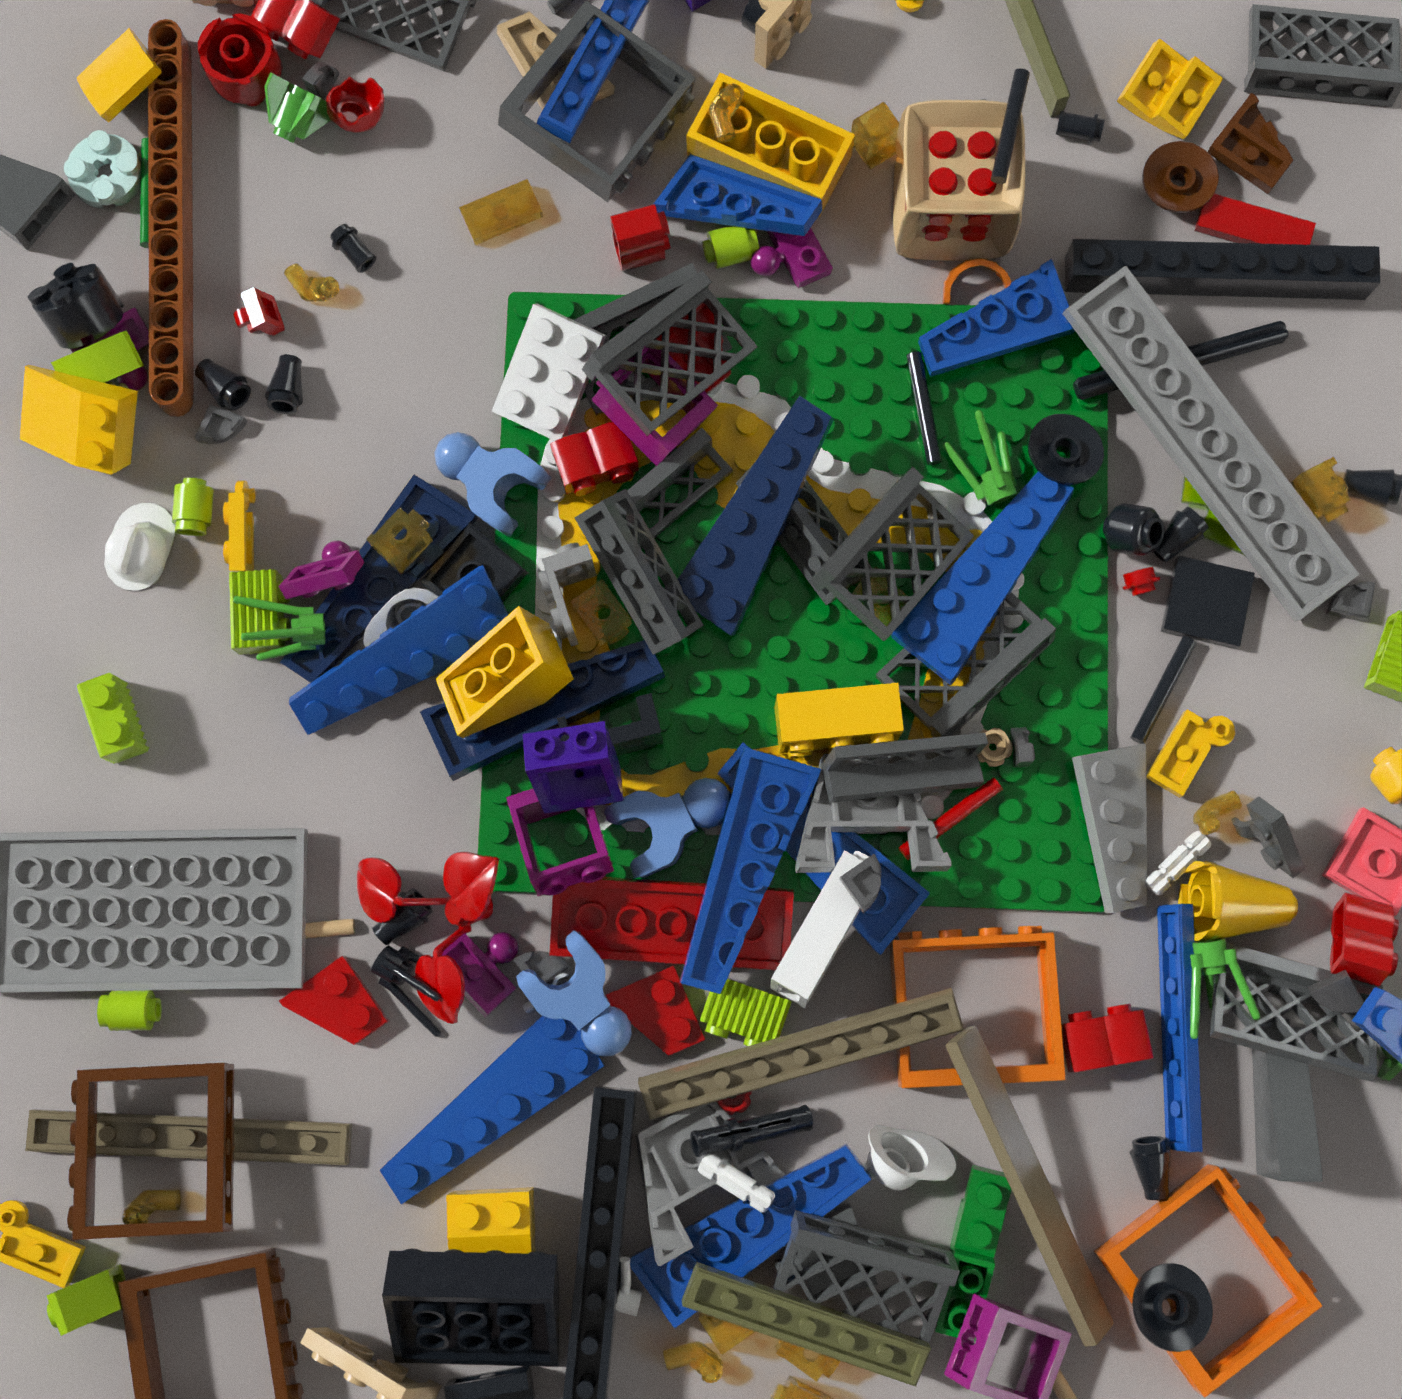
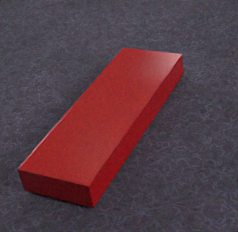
(1251, 224)

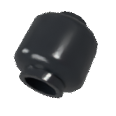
(1133, 529)

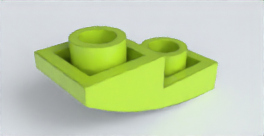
(102, 359)

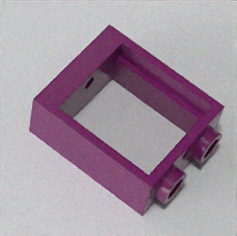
(655, 445)
(527, 809)
(987, 1322)

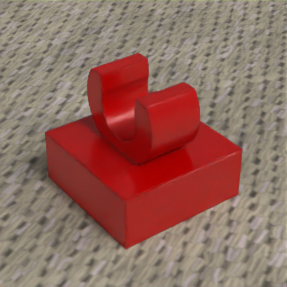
(259, 313)

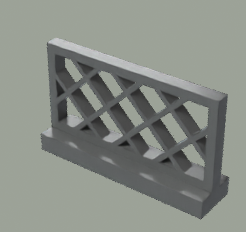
(403, 48)
(1324, 77)
(630, 308)
(643, 334)
(864, 539)
(987, 683)
(1291, 982)
(880, 1254)

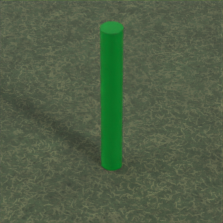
(144, 202)

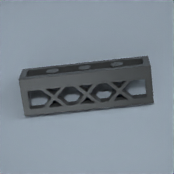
(670, 472)
(805, 540)
(637, 573)
(903, 767)

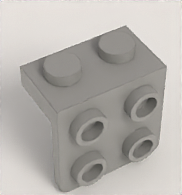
(567, 567)

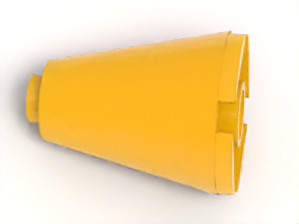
(1234, 902)

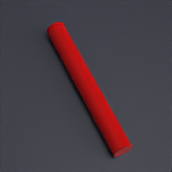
(961, 810)

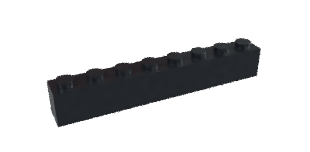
(1227, 268)
(600, 1244)

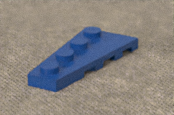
(733, 198)
(1001, 323)

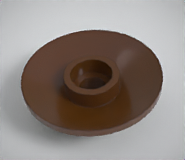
(1182, 162)

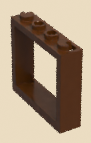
(219, 1151)
(275, 1312)

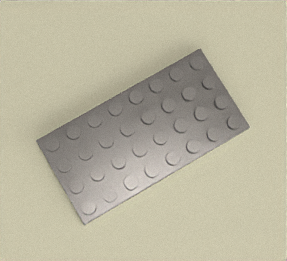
(153, 910)

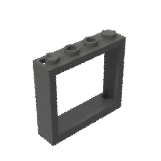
(637, 55)

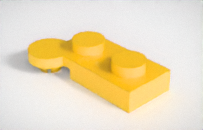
(239, 549)
(1187, 750)
(35, 1248)

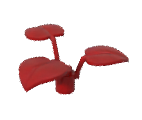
(470, 884)

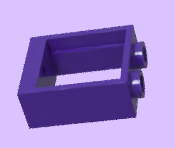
(557, 764)

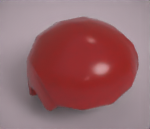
(356, 105)

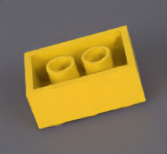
(837, 718)

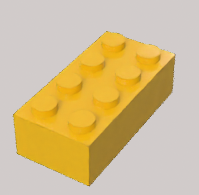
(774, 142)

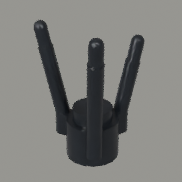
(393, 968)

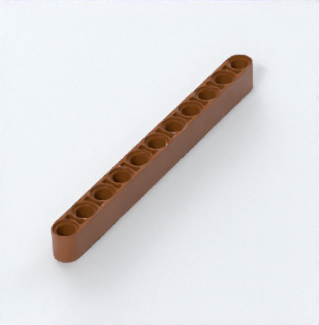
(175, 232)

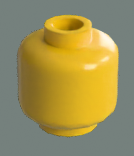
(1388, 774)

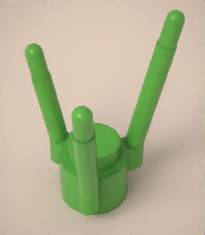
(997, 483)
(307, 629)
(1208, 960)

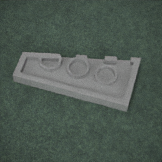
(1116, 821)

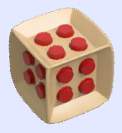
(944, 184)

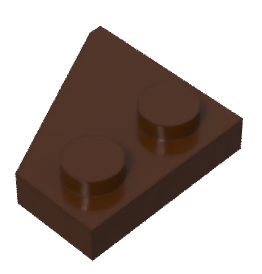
(1252, 147)

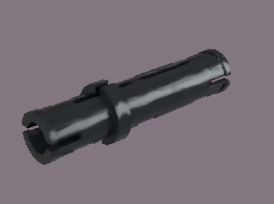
(711, 1139)

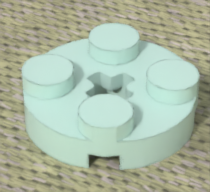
(95, 152)

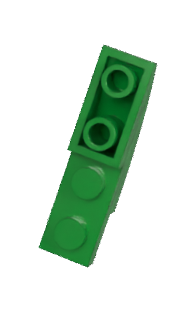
(974, 1244)

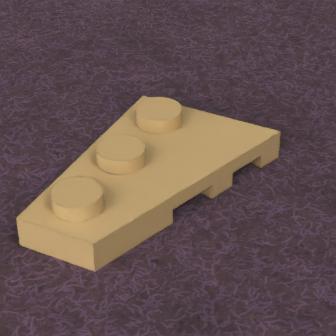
(526, 41)
(356, 1360)

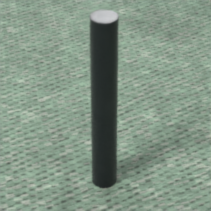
(1010, 126)
(924, 408)
(1163, 690)

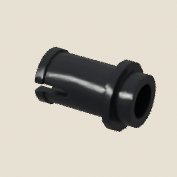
(1080, 126)
(348, 242)

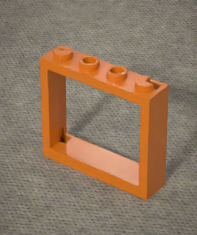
(987, 938)
(1273, 1250)

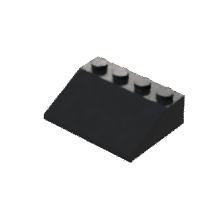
(473, 1307)

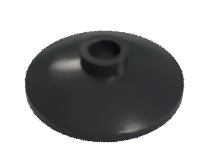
(1073, 438)
(1189, 1307)

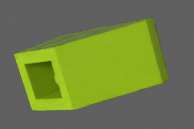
(85, 1300)

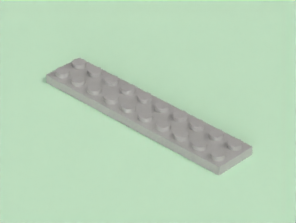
(1210, 444)

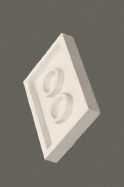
(547, 373)

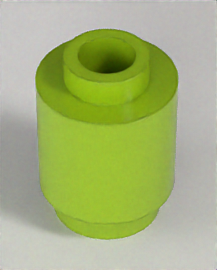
(730, 246)
(192, 507)
(129, 1010)

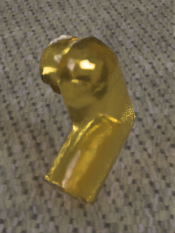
(723, 109)
(311, 288)
(1213, 808)
(147, 1202)
(698, 1357)

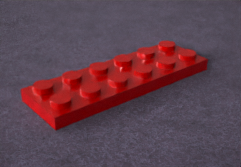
(658, 919)

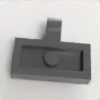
(1275, 835)

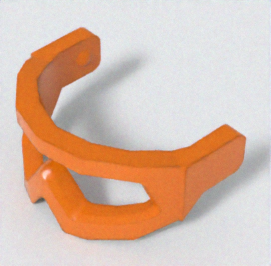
(993, 266)

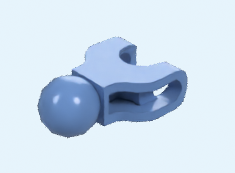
(488, 476)
(670, 820)
(581, 1000)

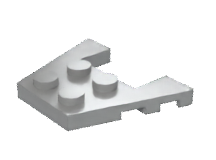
(880, 814)
(673, 1176)

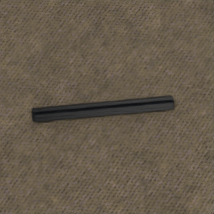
(1205, 353)

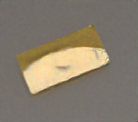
(501, 211)

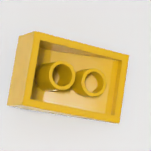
(78, 419)
(504, 674)
(491, 1220)

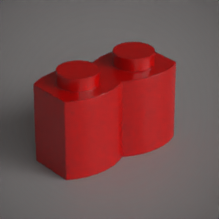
(298, 22)
(640, 237)
(594, 458)
(1363, 939)
(1106, 1039)

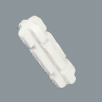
(1177, 863)
(736, 1182)

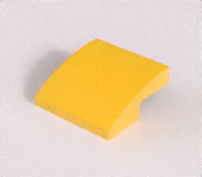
(118, 75)
(1169, 89)

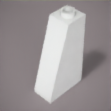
(818, 936)

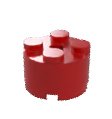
(238, 58)

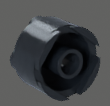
(77, 304)

